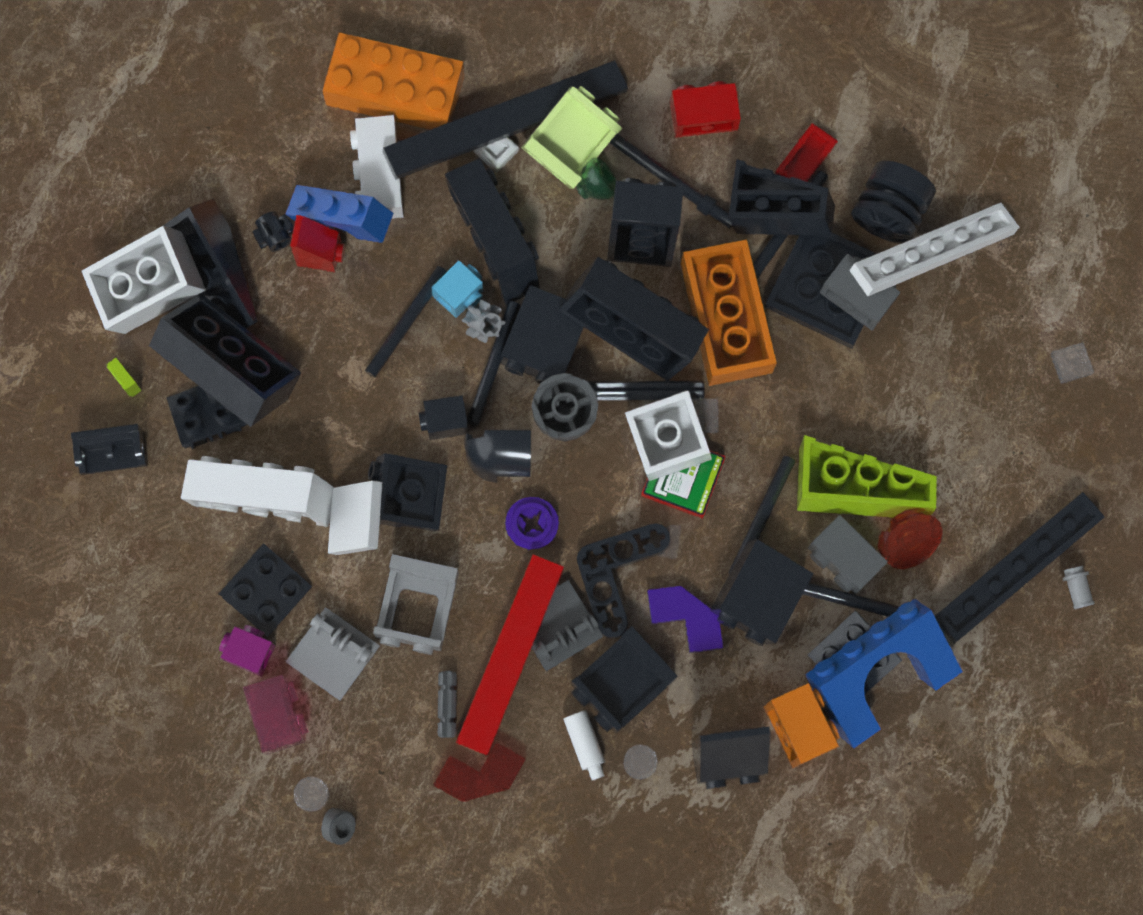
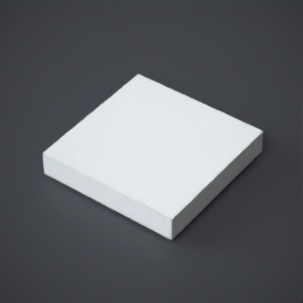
(355, 518)

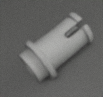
(1078, 587)

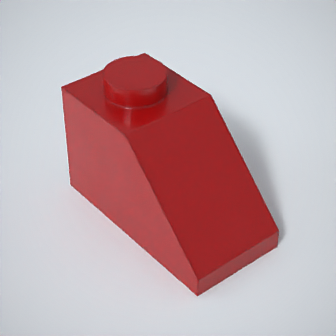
(316, 245)

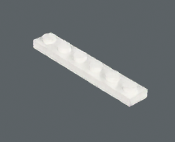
(933, 249)

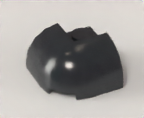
(499, 454)

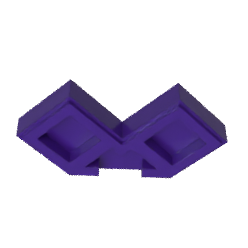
(678, 604)

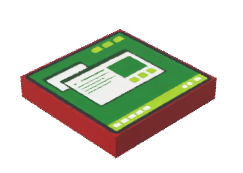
(688, 488)

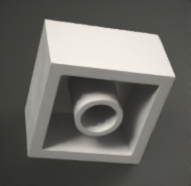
(668, 435)

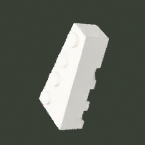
(258, 489)

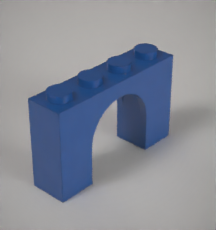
(844, 674)

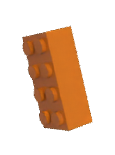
(393, 81)
(729, 304)

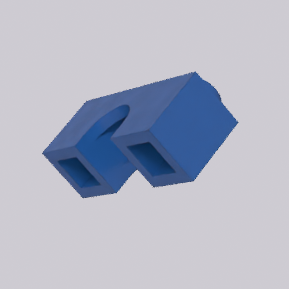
(353, 213)

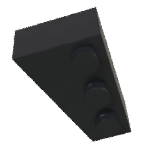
(777, 204)

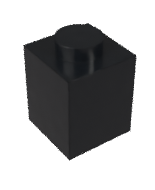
(444, 417)

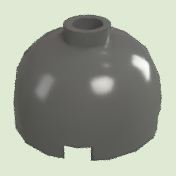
(564, 407)

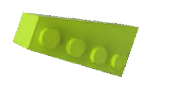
(858, 484)

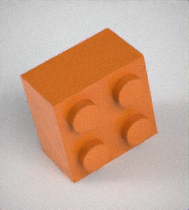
(802, 725)

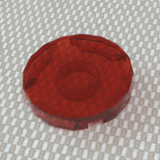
(910, 538)

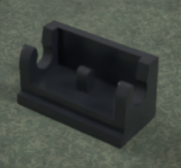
(109, 449)

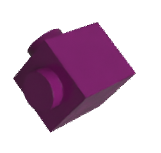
(247, 649)

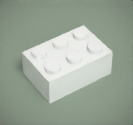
(143, 280)

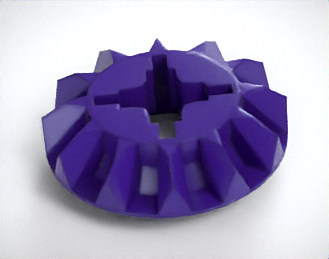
(529, 508)

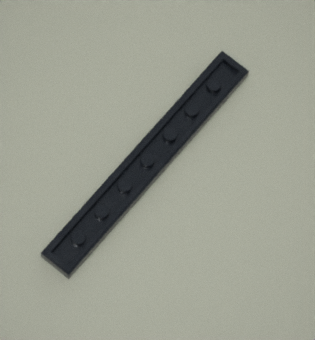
(497, 122)

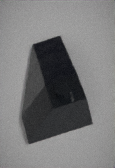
(216, 259)

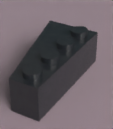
(494, 229)

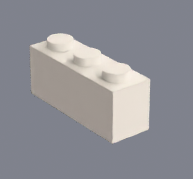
(372, 167)

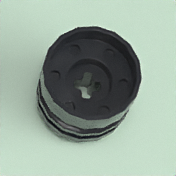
(893, 201)

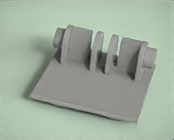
(332, 653)

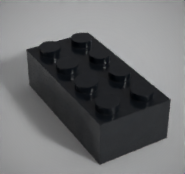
(645, 222)
(634, 319)
(225, 359)

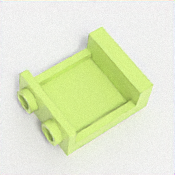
(572, 135)

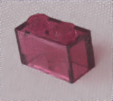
(275, 714)

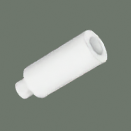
(585, 743)

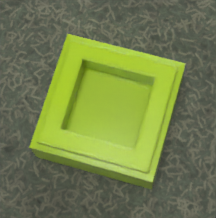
(123, 377)

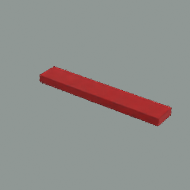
(510, 655)

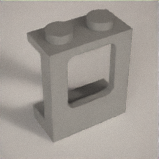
(423, 578)

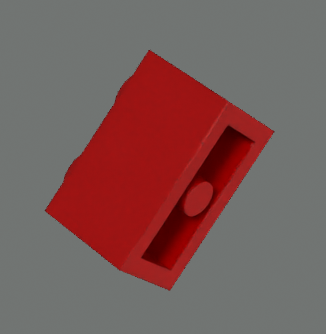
(705, 109)

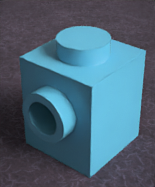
(458, 288)

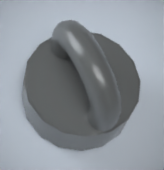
(338, 826)

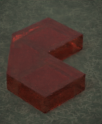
(469, 784)

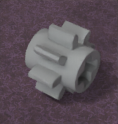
(475, 317)

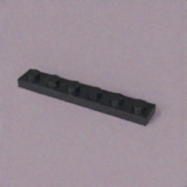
(1018, 567)

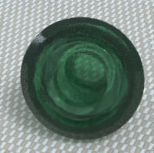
(596, 180)

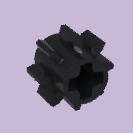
(273, 231)

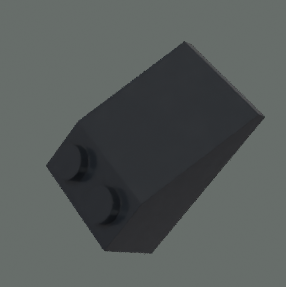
(731, 756)

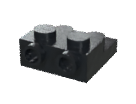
(410, 491)

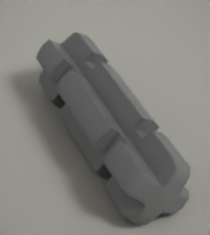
(447, 704)

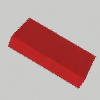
(807, 154)

